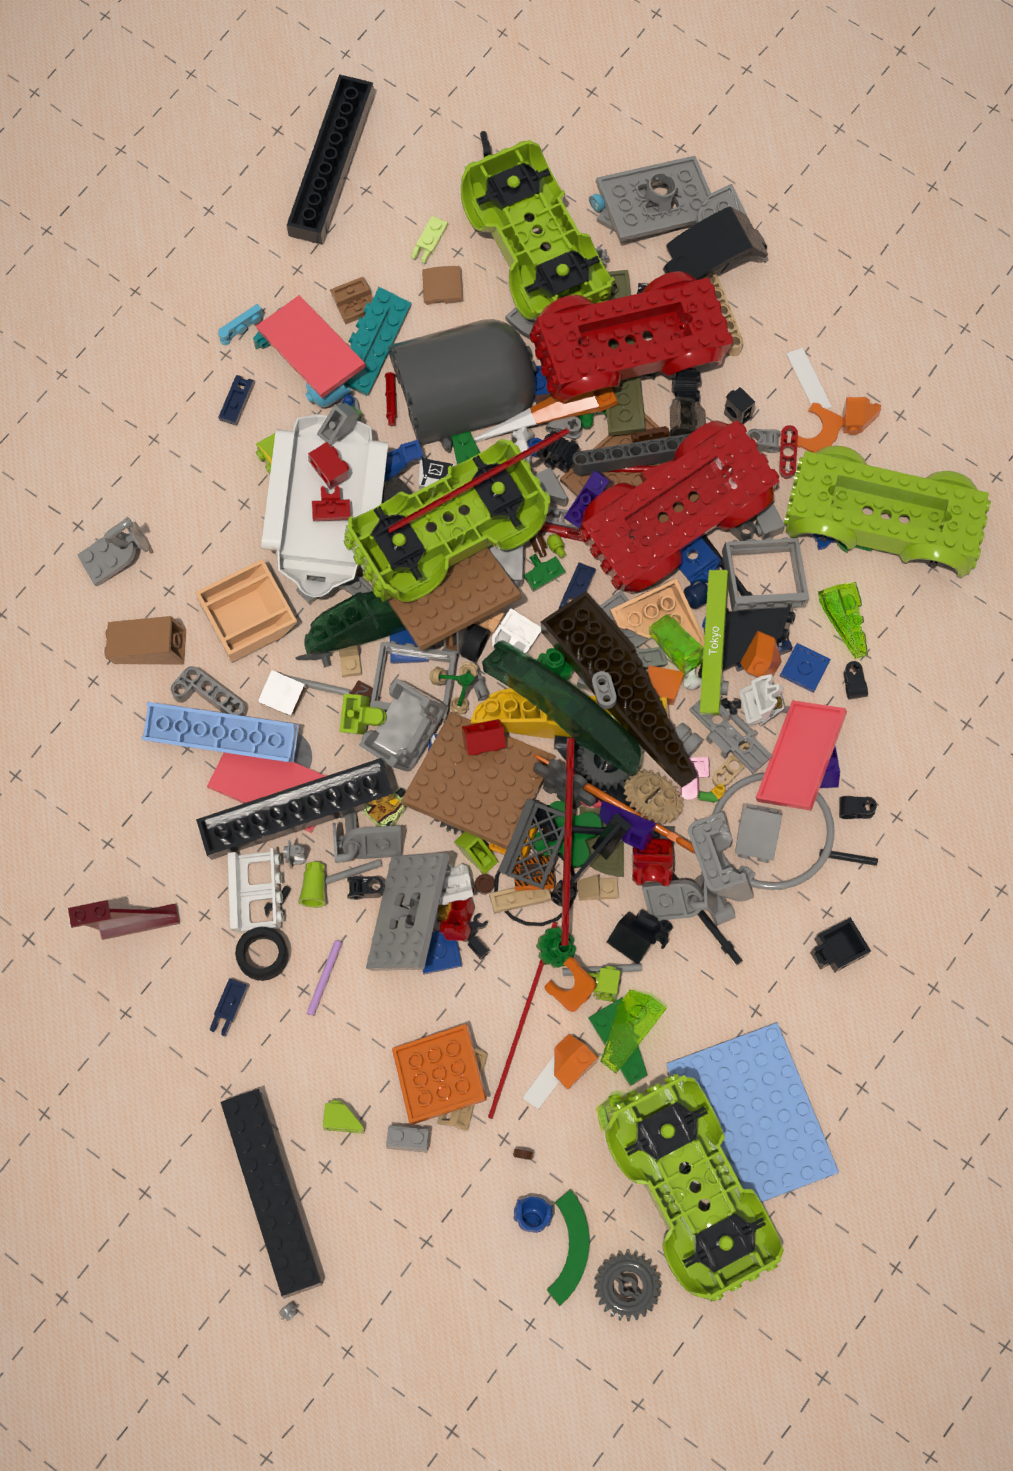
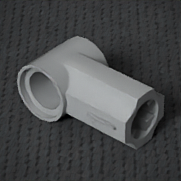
(724, 911)

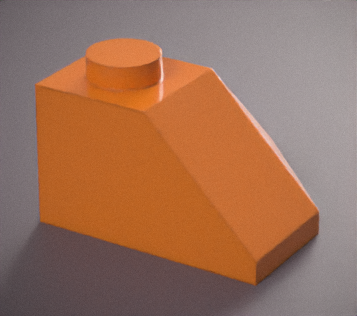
(858, 414)
(761, 656)
(572, 1060)

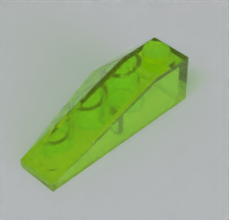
(842, 607)
(632, 1022)

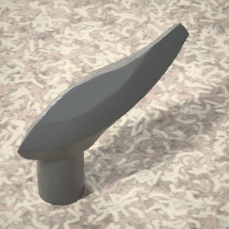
(447, 444)
(324, 656)

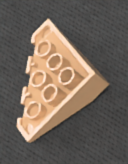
(654, 604)

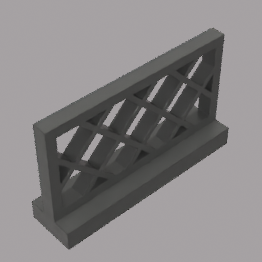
(518, 842)

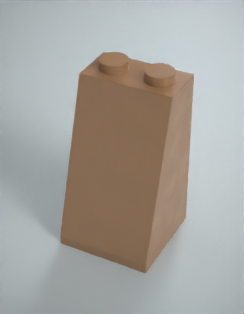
(146, 641)

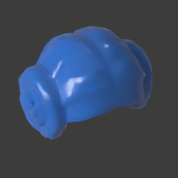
(533, 1214)

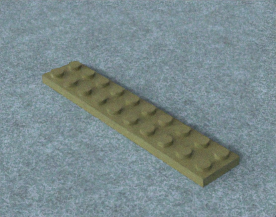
(628, 414)

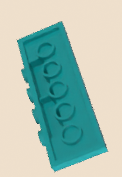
(374, 336)

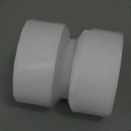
(689, 740)

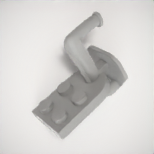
(113, 551)
(366, 841)
(680, 899)

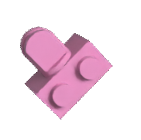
(701, 767)

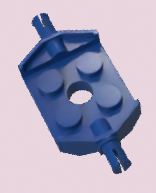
(698, 568)

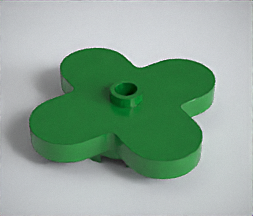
(579, 848)

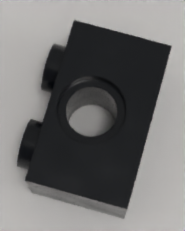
(739, 406)

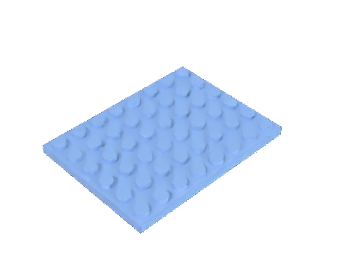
(762, 1111)

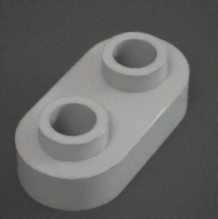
(604, 691)

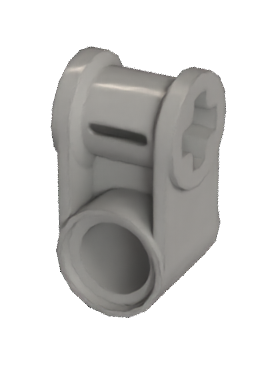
(561, 424)
(766, 439)

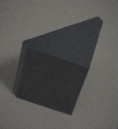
(631, 939)

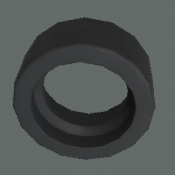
(475, 643)

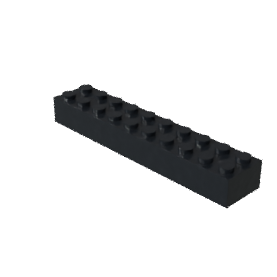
(330, 159)
(295, 809)
(271, 1194)

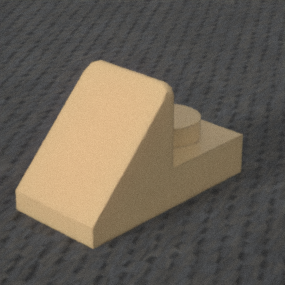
(350, 661)
(597, 889)

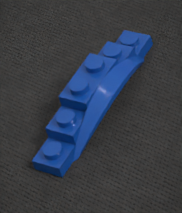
(400, 457)

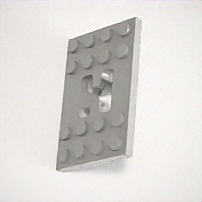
(628, 206)
(408, 943)

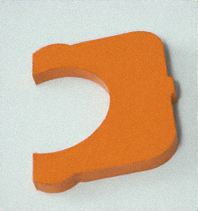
(830, 428)
(579, 994)

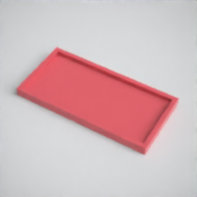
(310, 346)
(801, 755)
(253, 777)

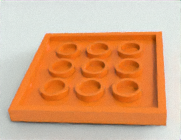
(439, 1074)

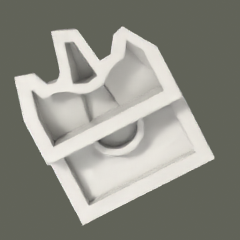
(517, 631)
(759, 699)
(456, 884)

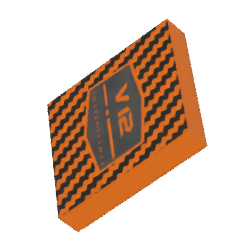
(536, 876)

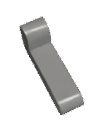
(211, 696)

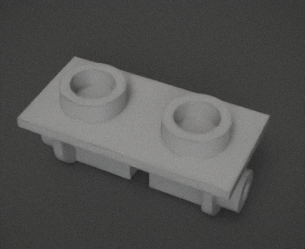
(294, 854)

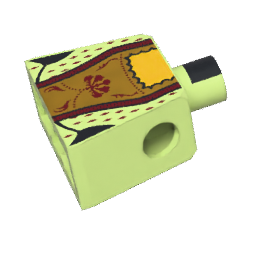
(388, 812)

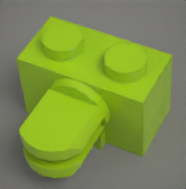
(357, 714)
(606, 983)

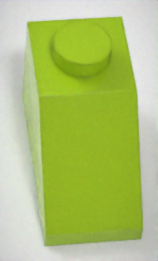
(476, 852)
(339, 1118)

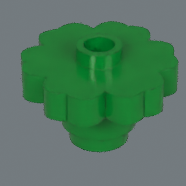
(556, 662)
(551, 949)

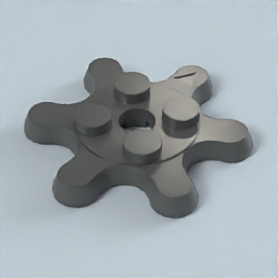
(555, 782)

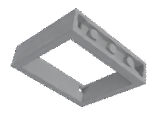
(771, 601)
(411, 650)

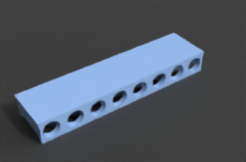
(221, 732)

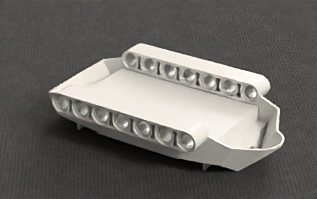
(309, 545)

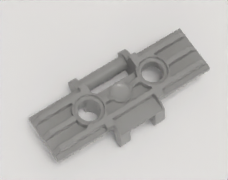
(729, 739)

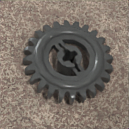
(597, 775)
(642, 1300)

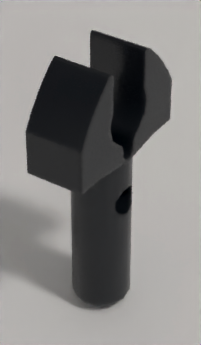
(485, 144)
(731, 705)
(269, 907)

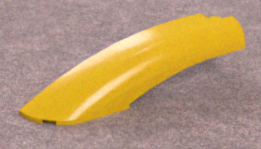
(522, 716)

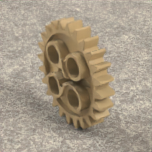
(663, 806)

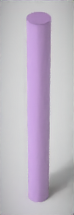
(324, 978)

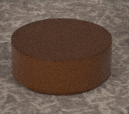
(484, 884)
(523, 1154)

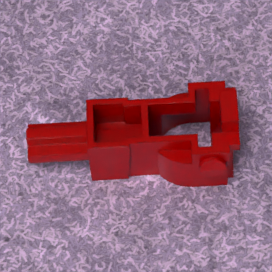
(460, 912)

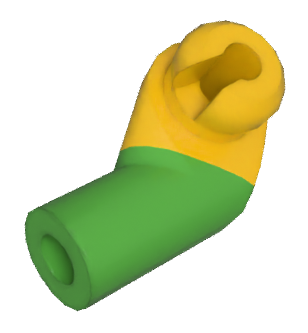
(712, 796)

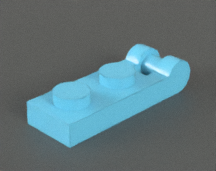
(240, 324)

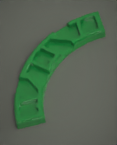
(578, 1248)

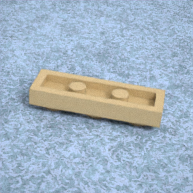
(511, 899)

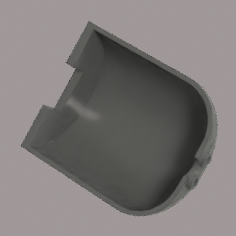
(464, 378)

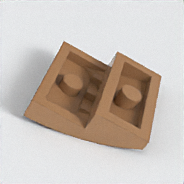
(442, 284)
(351, 299)

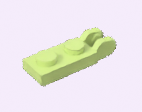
(429, 238)

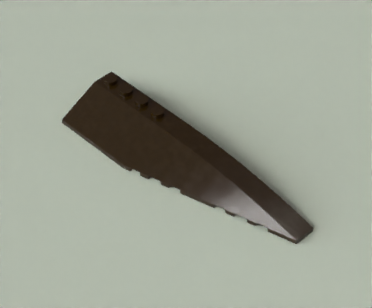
(596, 644)

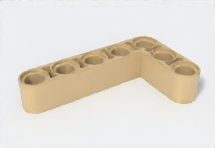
(731, 322)

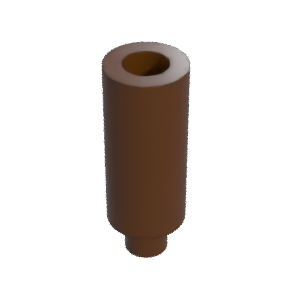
(539, 544)

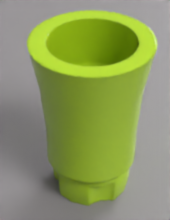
(313, 886)

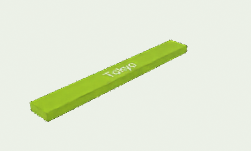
(714, 642)

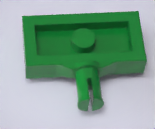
(543, 572)

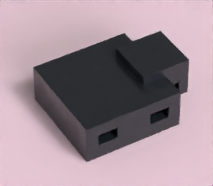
(840, 946)

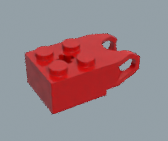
(653, 863)

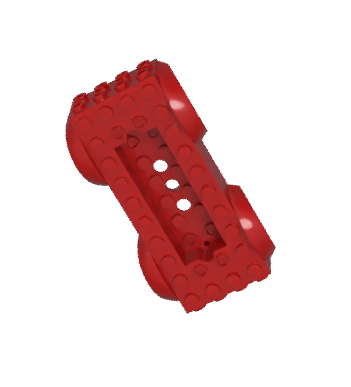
(674, 308)
(715, 463)

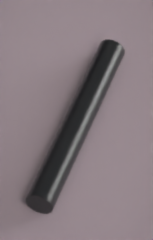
(851, 857)

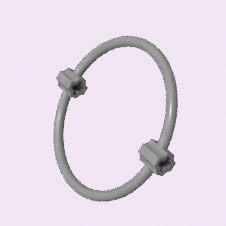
(800, 879)

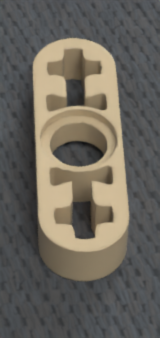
(720, 771)

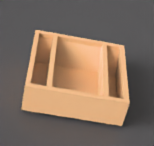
(246, 610)

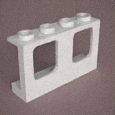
(243, 893)

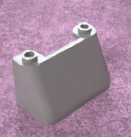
(407, 729)
(708, 839)

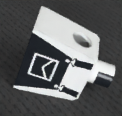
(432, 471)

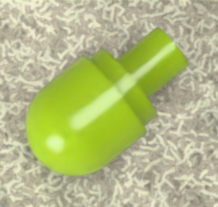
(556, 545)

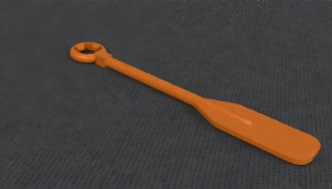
(609, 799)

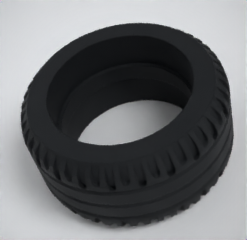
(252, 936)

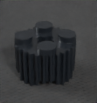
(686, 384)
(559, 453)

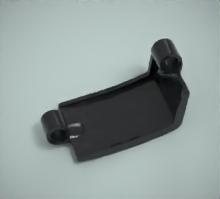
(714, 243)

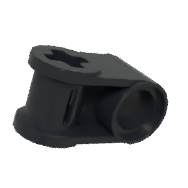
(855, 684)
(854, 807)
(360, 887)

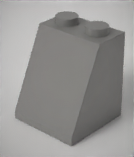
(758, 832)

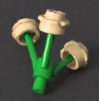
(467, 674)

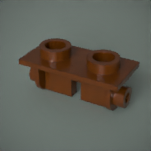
(650, 434)

